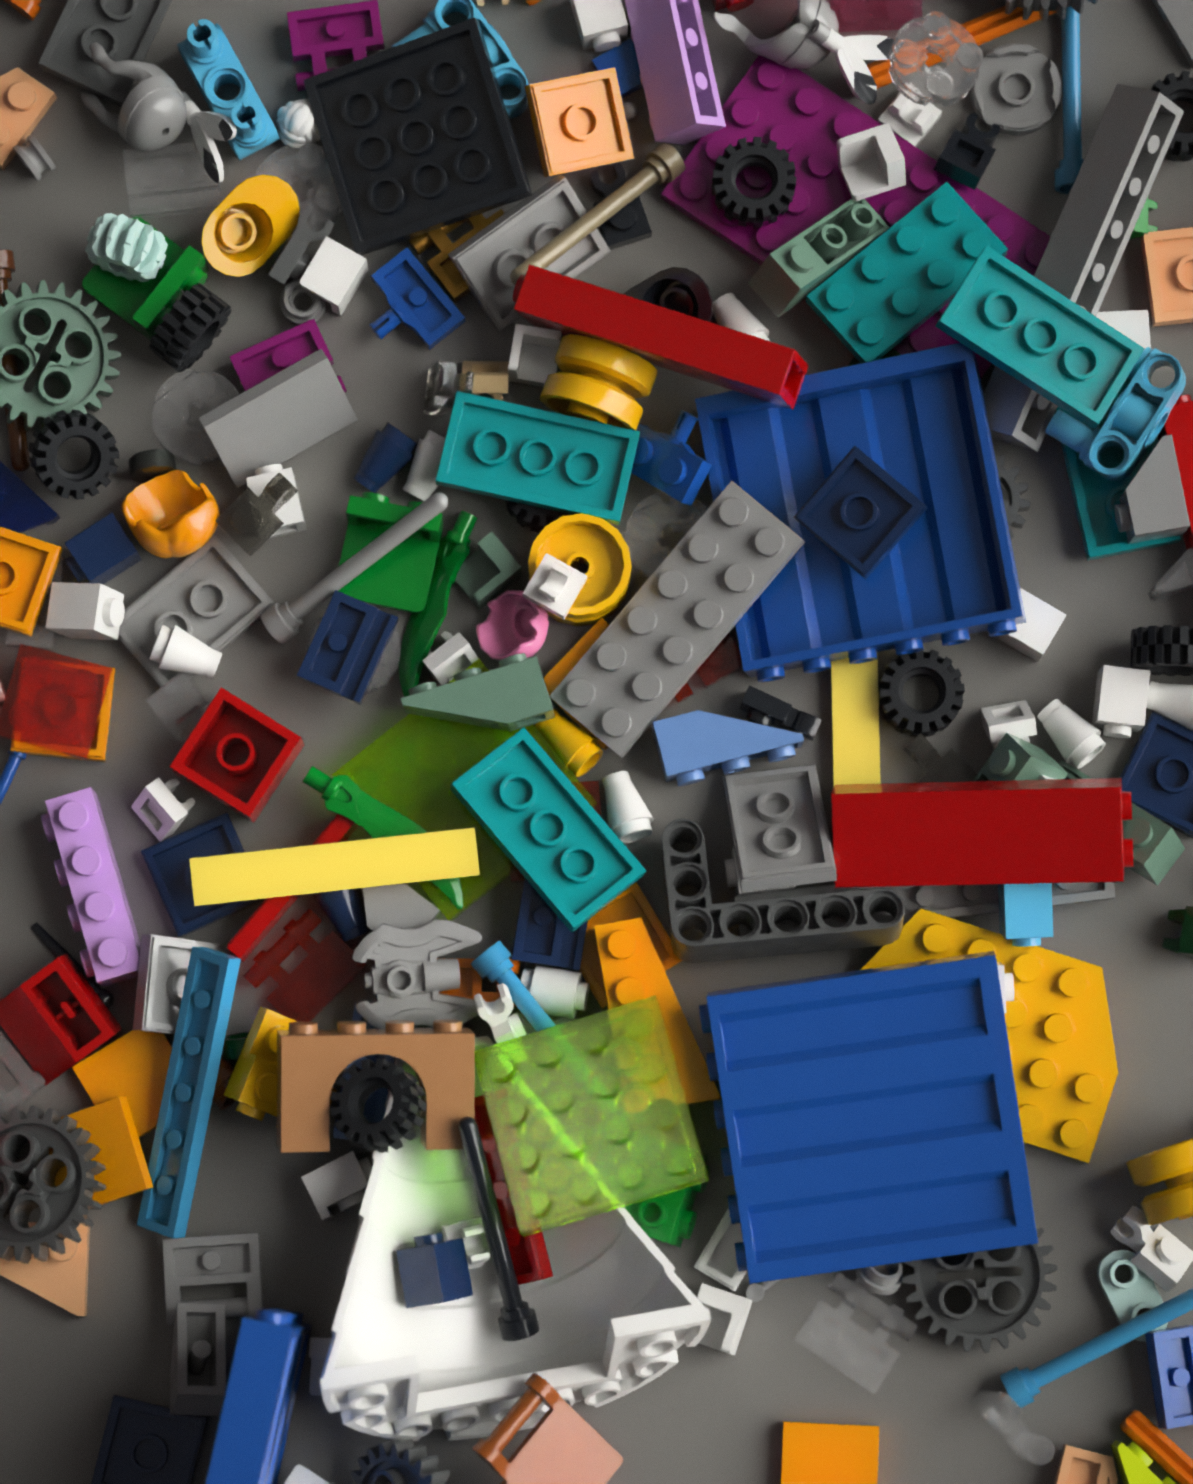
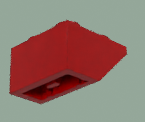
(56, 1018)

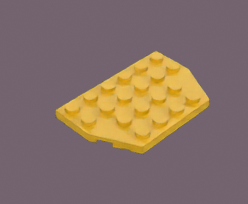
(1054, 1028)

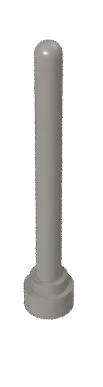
(284, 619)

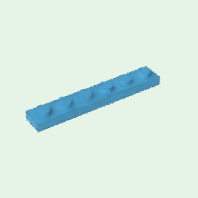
(189, 1091)

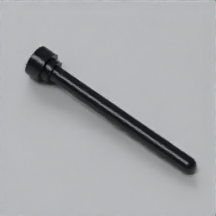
(516, 1317)

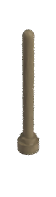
(661, 166)

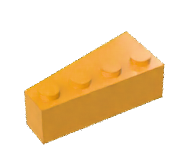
(635, 972)

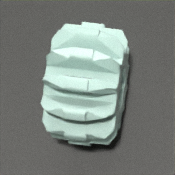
(126, 247)

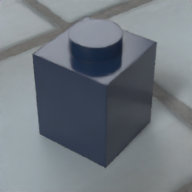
(101, 552)
(434, 1271)

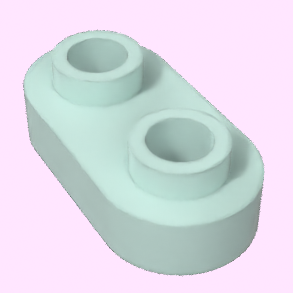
(1127, 1297)

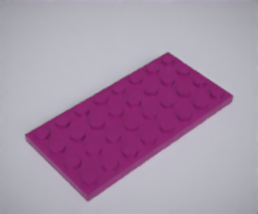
(807, 122)

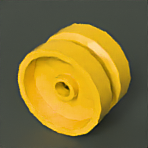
(598, 382)
(599, 546)
(1174, 1167)

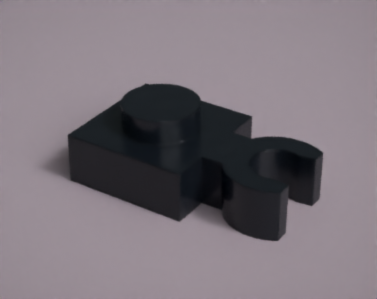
(968, 153)
(630, 222)
(771, 711)

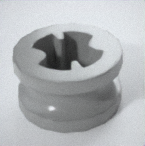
(34, 157)

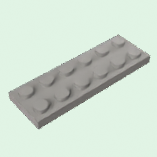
(677, 619)

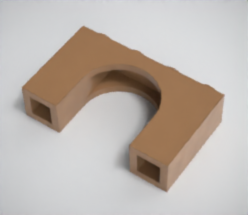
(314, 1058)

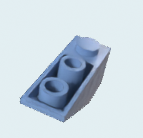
(710, 741)

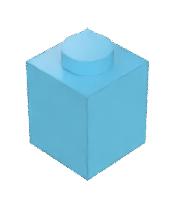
(1025, 913)

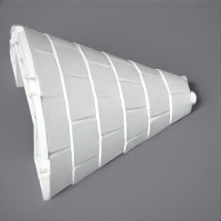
(400, 1371)

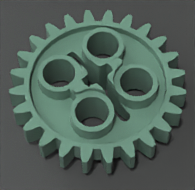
(80, 377)

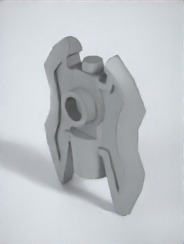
(410, 976)

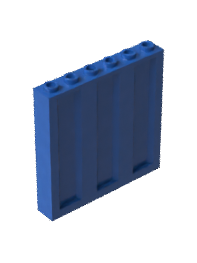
(931, 432)
(869, 1117)
(260, 1398)

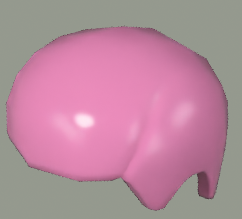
(512, 626)

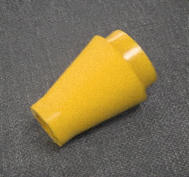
(571, 743)

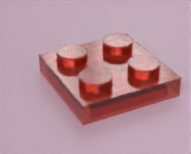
(54, 701)

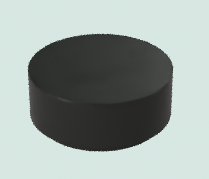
(150, 464)

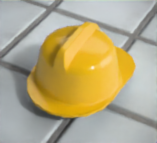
(250, 225)

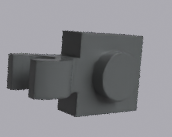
(291, 258)

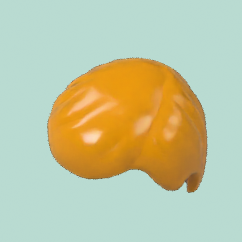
(171, 514)

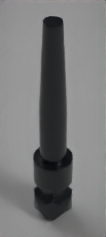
(57, 950)

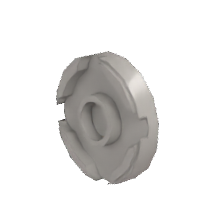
(1016, 89)

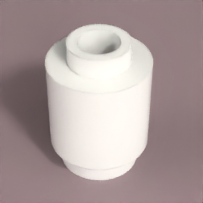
(557, 990)

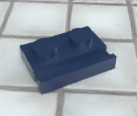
(347, 647)
(542, 936)

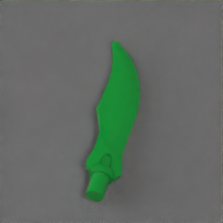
(424, 626)
(346, 798)

